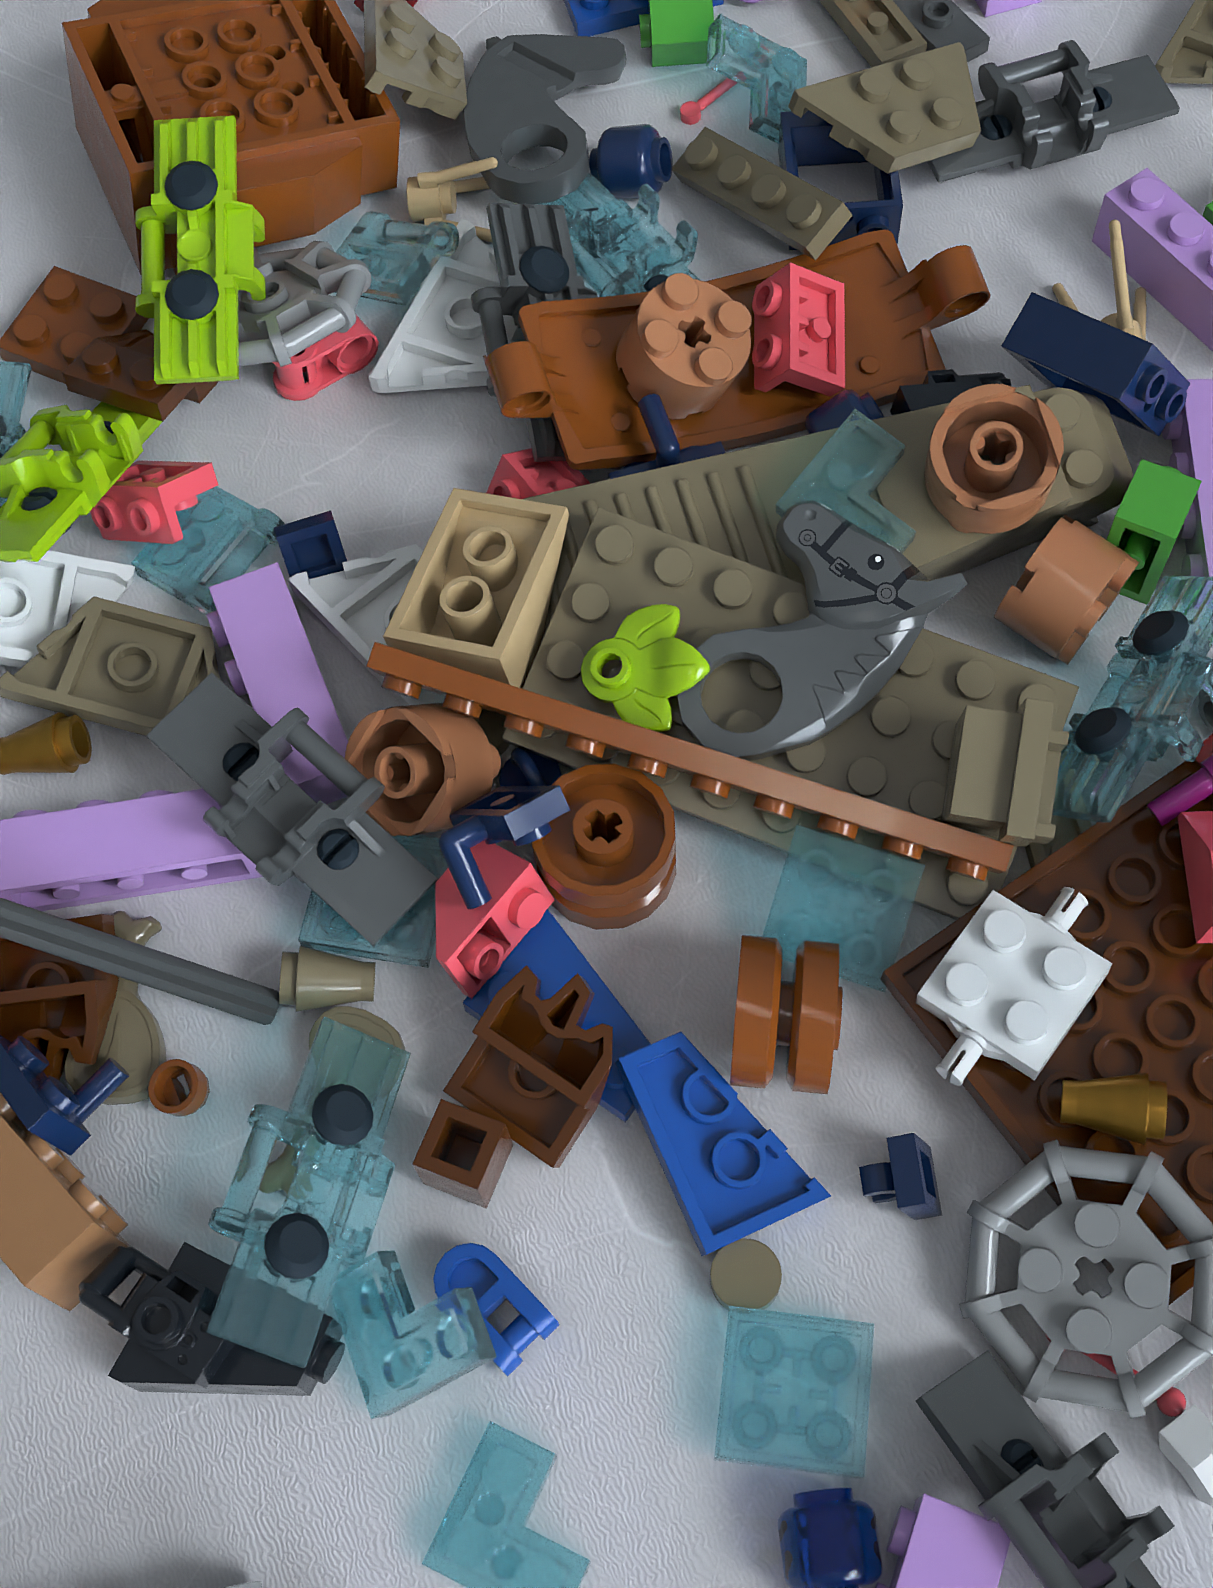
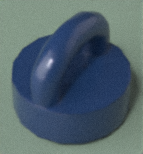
(528, 770)

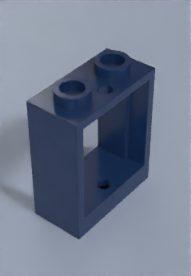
(808, 143)
(1099, 360)

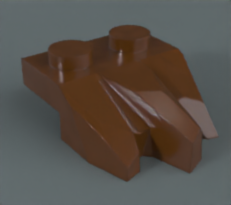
(122, 375)
(56, 1000)
(536, 1065)

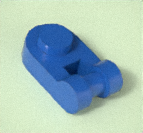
(493, 1284)

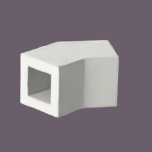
(1189, 1447)

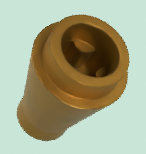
(47, 746)
(1117, 1105)

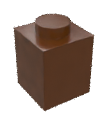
(463, 1153)

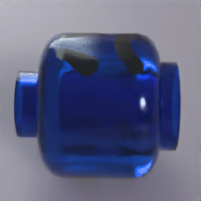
(829, 1541)

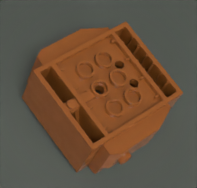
(283, 69)

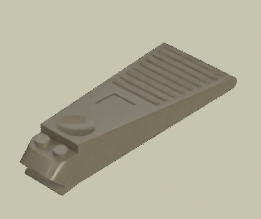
(732, 496)

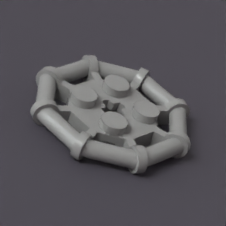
(298, 302)
(1087, 1320)

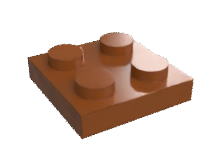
(64, 320)

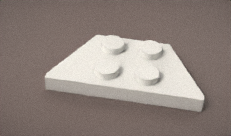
(441, 334)
(46, 595)
(361, 603)

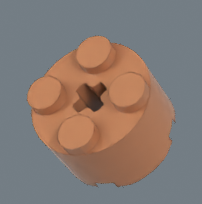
(684, 345)
(1009, 430)
(1065, 589)
(427, 763)

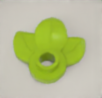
(652, 667)

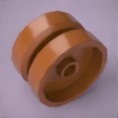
(612, 851)
(786, 1014)

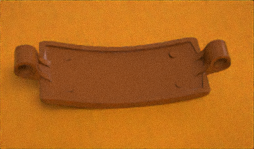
(573, 376)

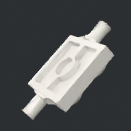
(1012, 985)

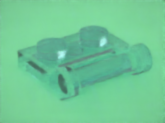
(395, 267)
(207, 534)

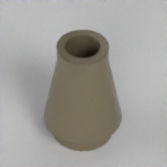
(323, 979)

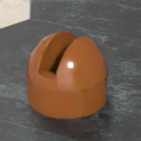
(168, 1093)

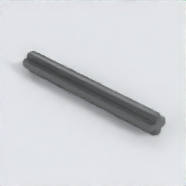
(137, 963)

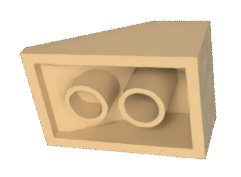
(482, 586)

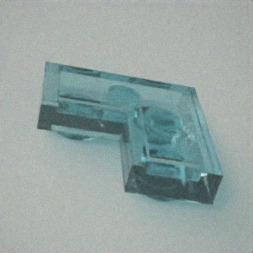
(759, 65)
(848, 473)
(404, 1350)
(484, 1528)

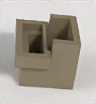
(1005, 773)

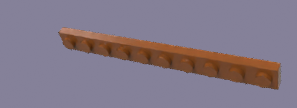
(711, 770)

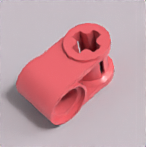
(326, 362)

